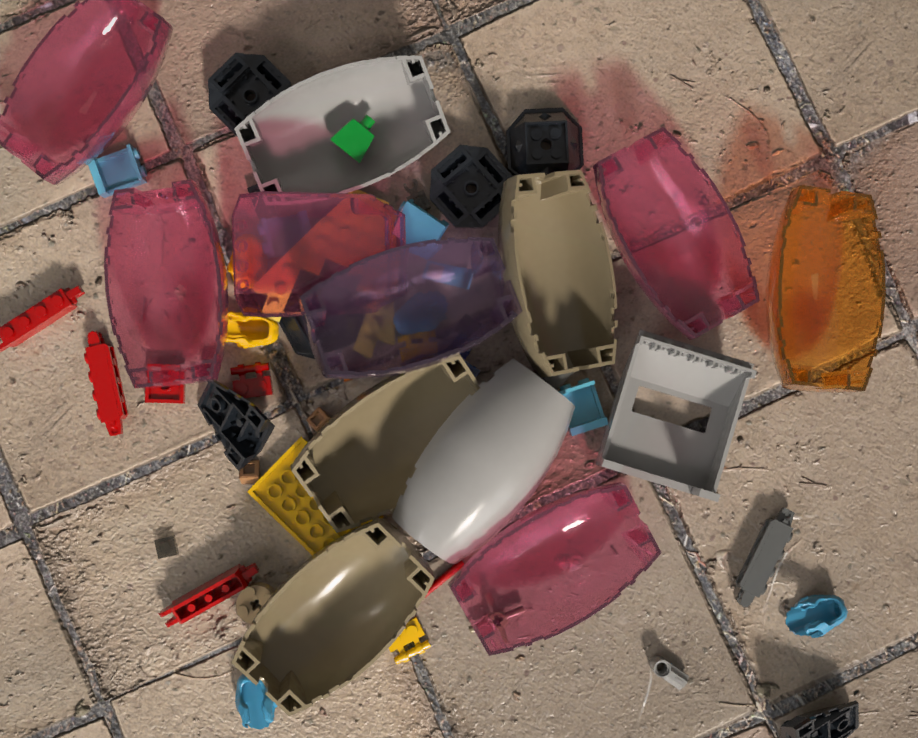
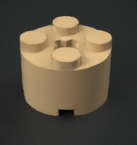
(246, 600)

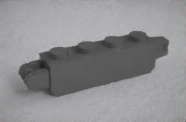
(764, 556)

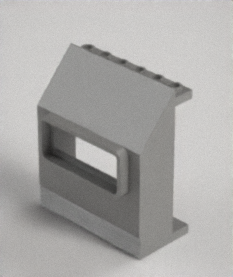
(668, 451)

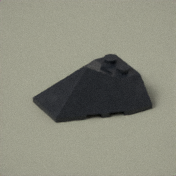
(236, 421)
(828, 722)

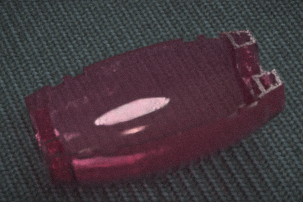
(166, 285)

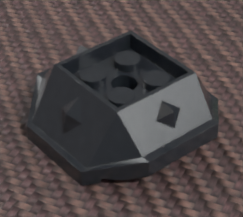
(238, 79)
(541, 126)
(466, 167)

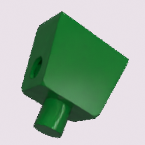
(355, 137)

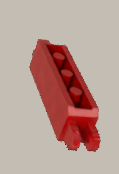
(39, 317)
(106, 383)
(209, 594)

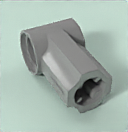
(669, 672)

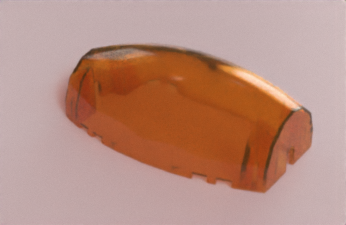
(825, 291)

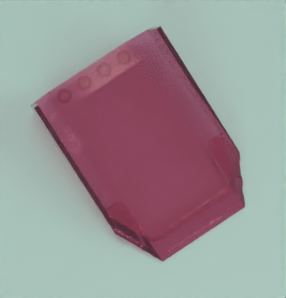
(300, 239)

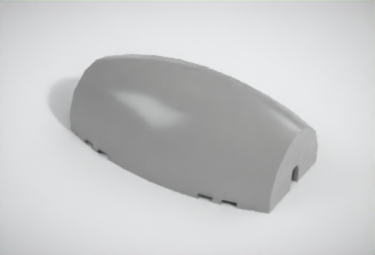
(292, 132)
(484, 463)

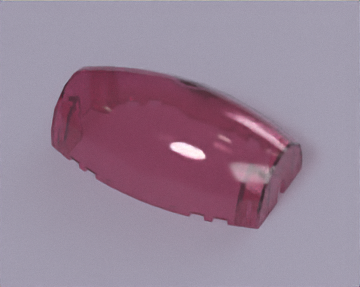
(83, 85)
(675, 233)
(554, 567)

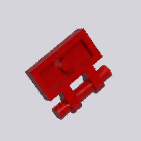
(252, 387)

